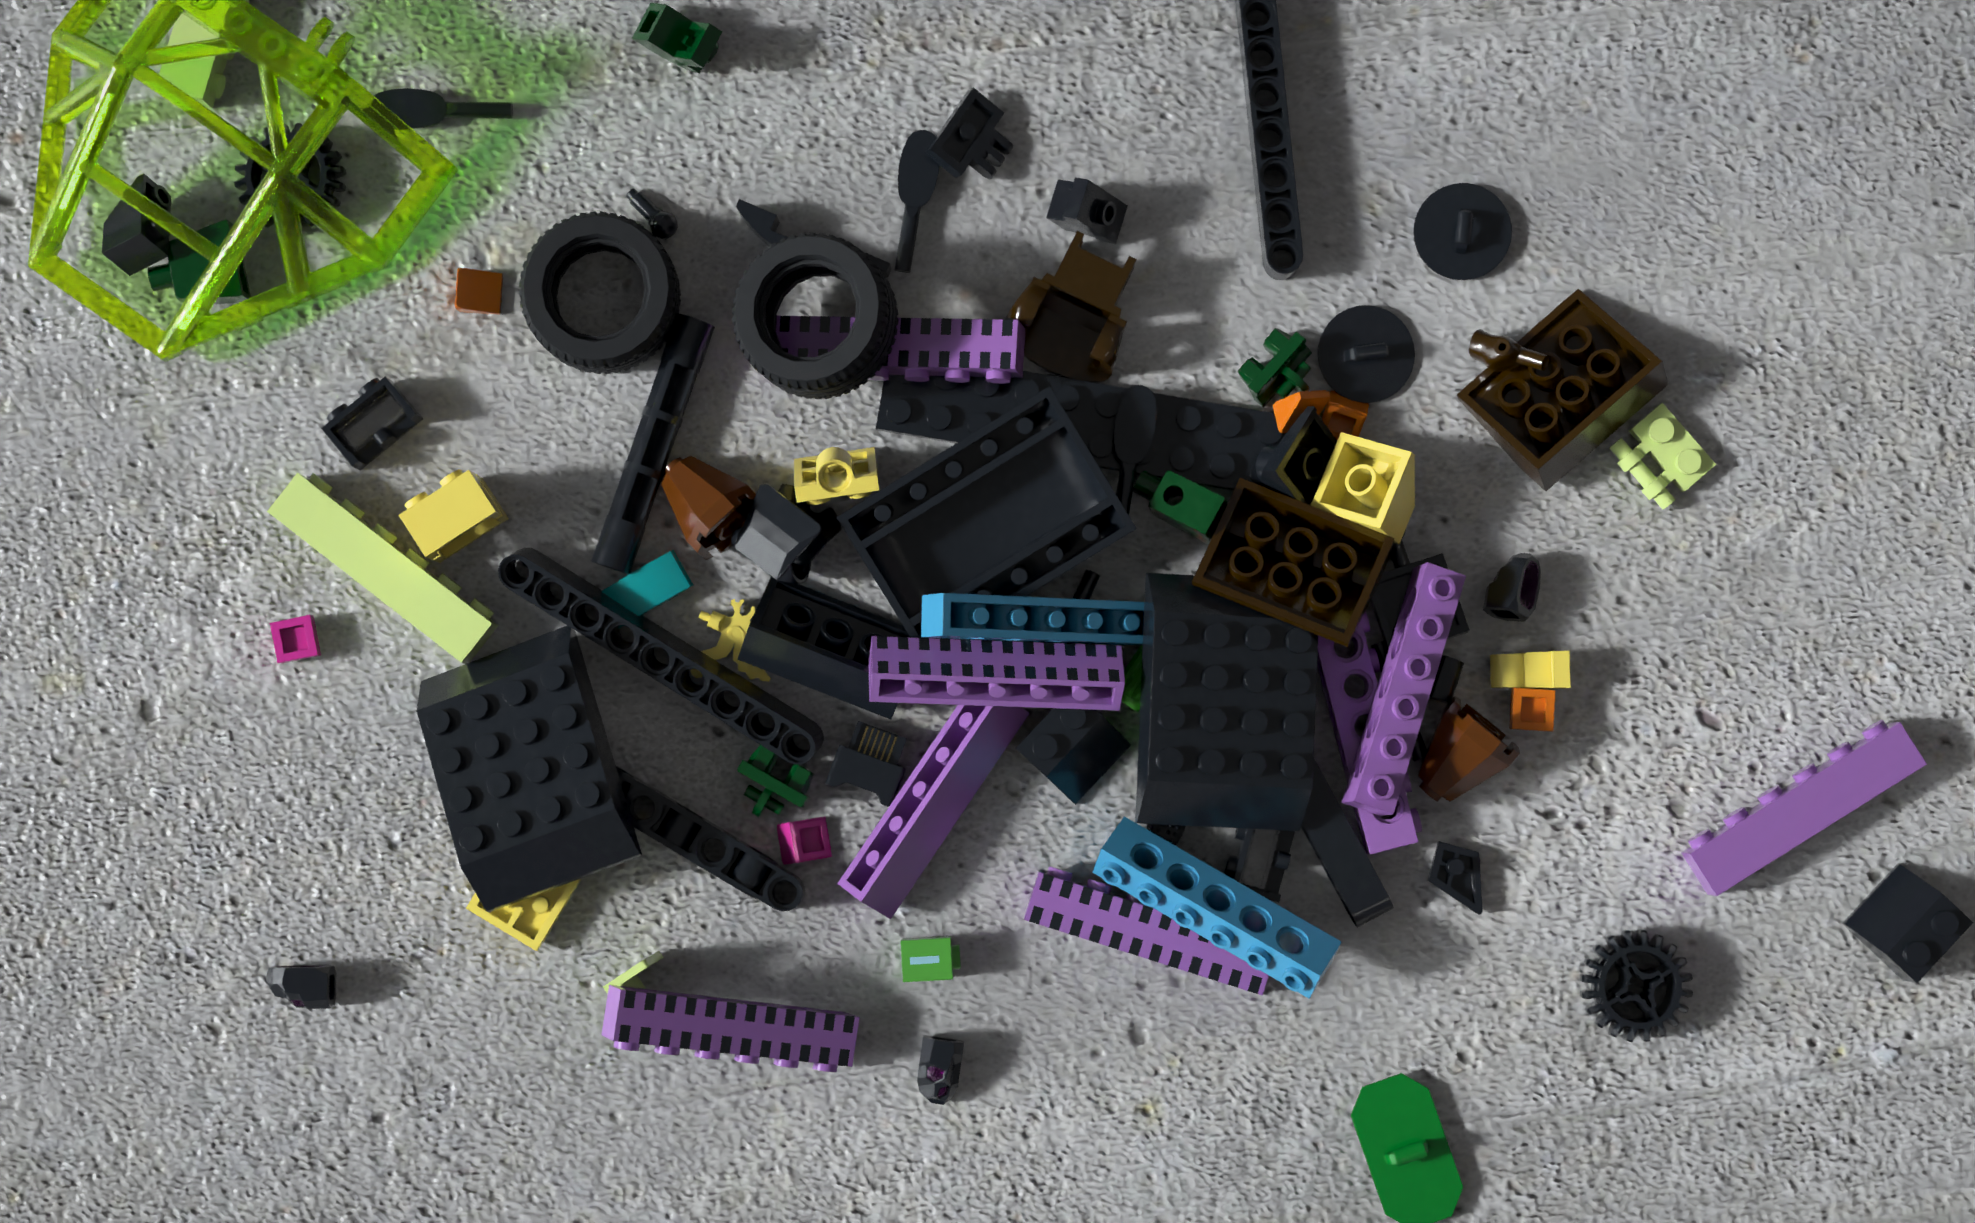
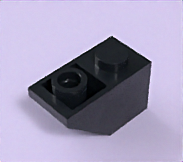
(131, 237)

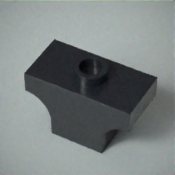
(1087, 209)

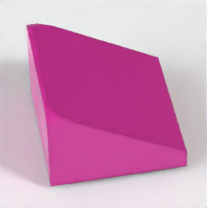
(804, 840)

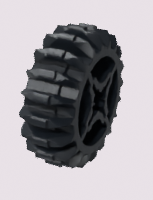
(328, 168)
(1651, 977)

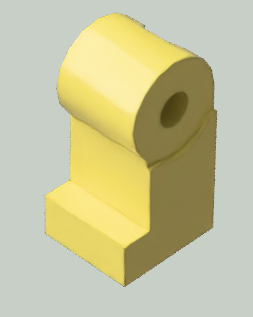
(1531, 670)

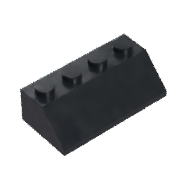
(817, 642)

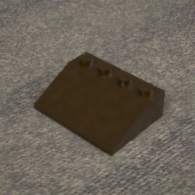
(1587, 391)
(1294, 562)

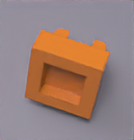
(1532, 709)

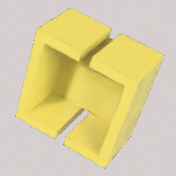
(452, 515)

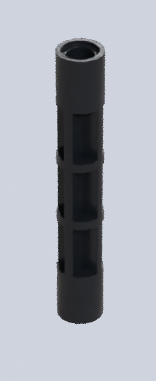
(653, 443)

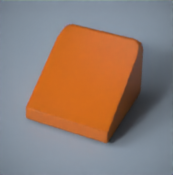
(478, 291)
(1291, 407)
(1344, 415)

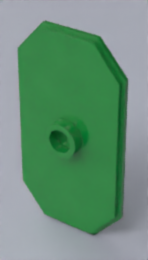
(1406, 1150)

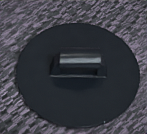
(1462, 231)
(1366, 354)

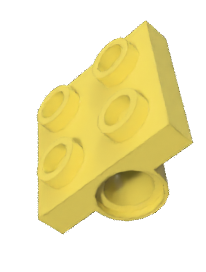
(835, 475)
(529, 918)

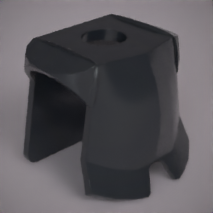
(784, 534)

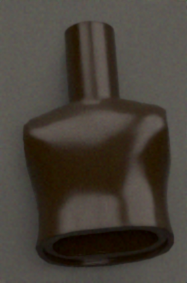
(1504, 353)

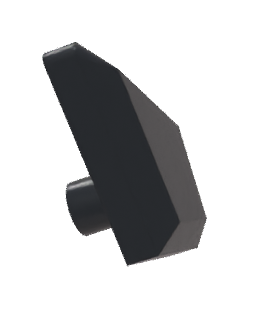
(1458, 874)

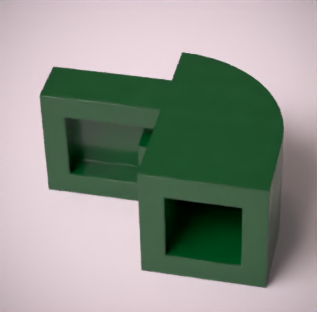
(677, 37)

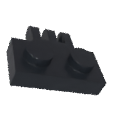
(971, 138)

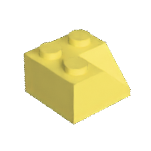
(1369, 485)

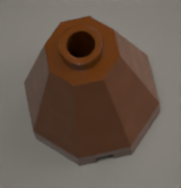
(706, 503)
(1463, 753)

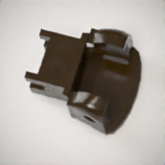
(1074, 315)

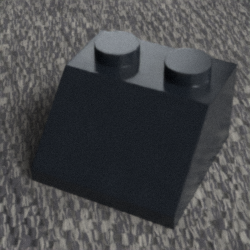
(1073, 749)
(1907, 923)

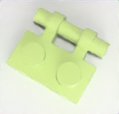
(1670, 447)

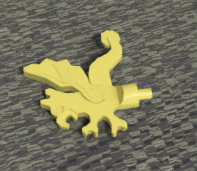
(733, 632)

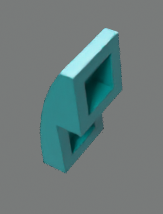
(651, 585)

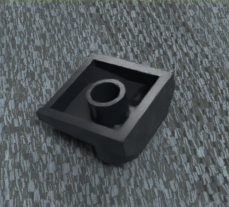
(1299, 459)

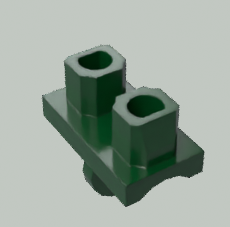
(1283, 372)
(792, 788)

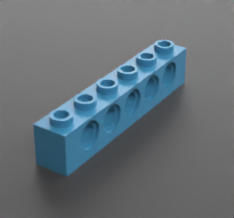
(1032, 619)
(1216, 907)

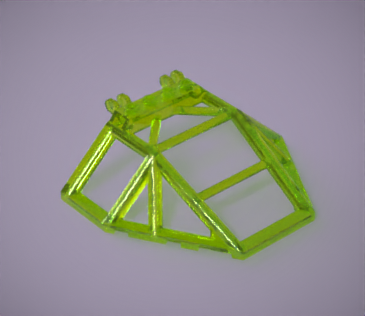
(280, 193)

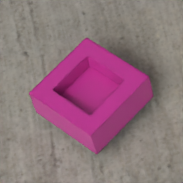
(295, 639)

